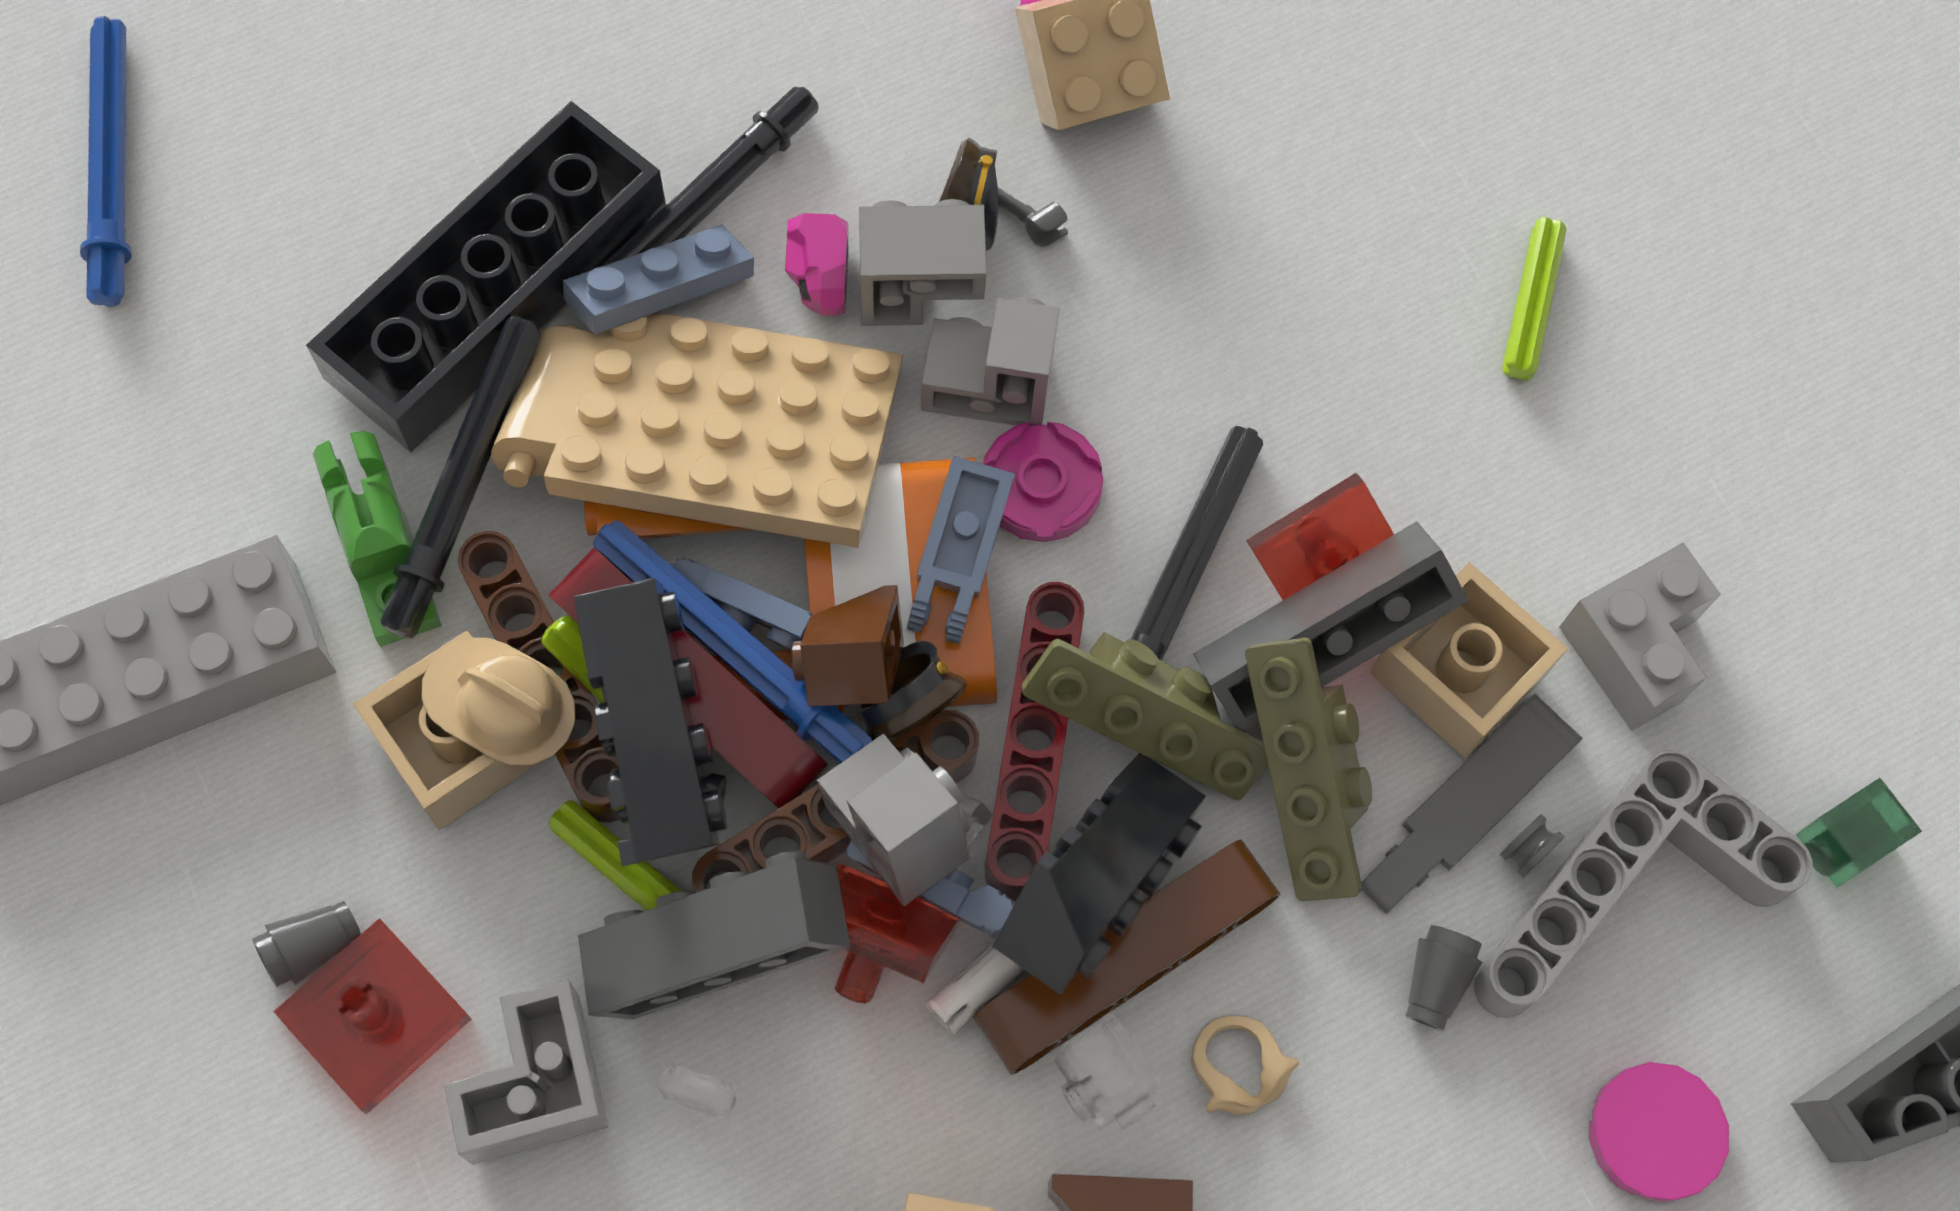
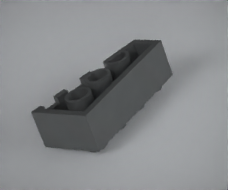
(1892, 1091)

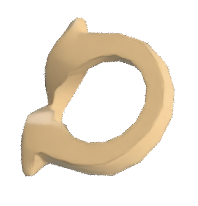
(1222, 1090)

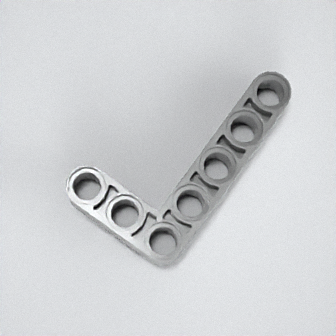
(1616, 865)

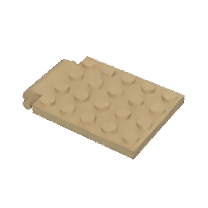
(705, 424)

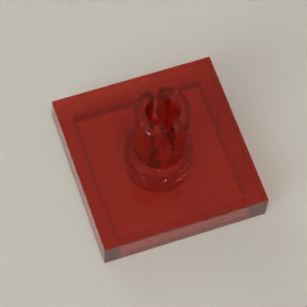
(1320, 536)
(886, 935)
(372, 1016)

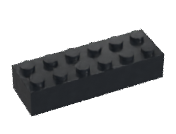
(431, 321)

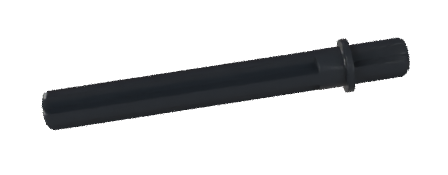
(726, 173)
(459, 480)
(1198, 540)

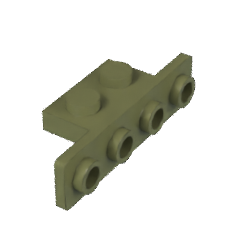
(1148, 708)
(1312, 767)

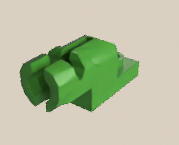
(370, 528)

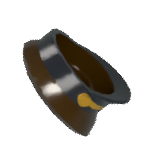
(975, 182)
(918, 693)

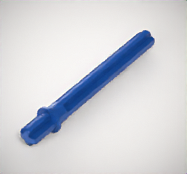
(105, 243)
(734, 644)

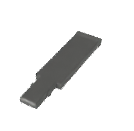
(1473, 800)

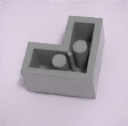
(917, 257)
(992, 370)
(1631, 636)
(899, 816)
(546, 1092)

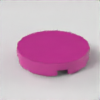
(1054, 480)
(1659, 1132)

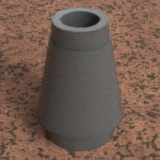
(305, 942)
(1441, 975)

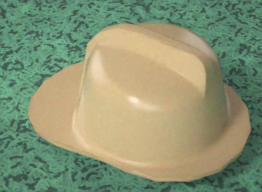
(498, 701)

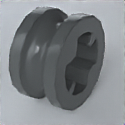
(1532, 845)

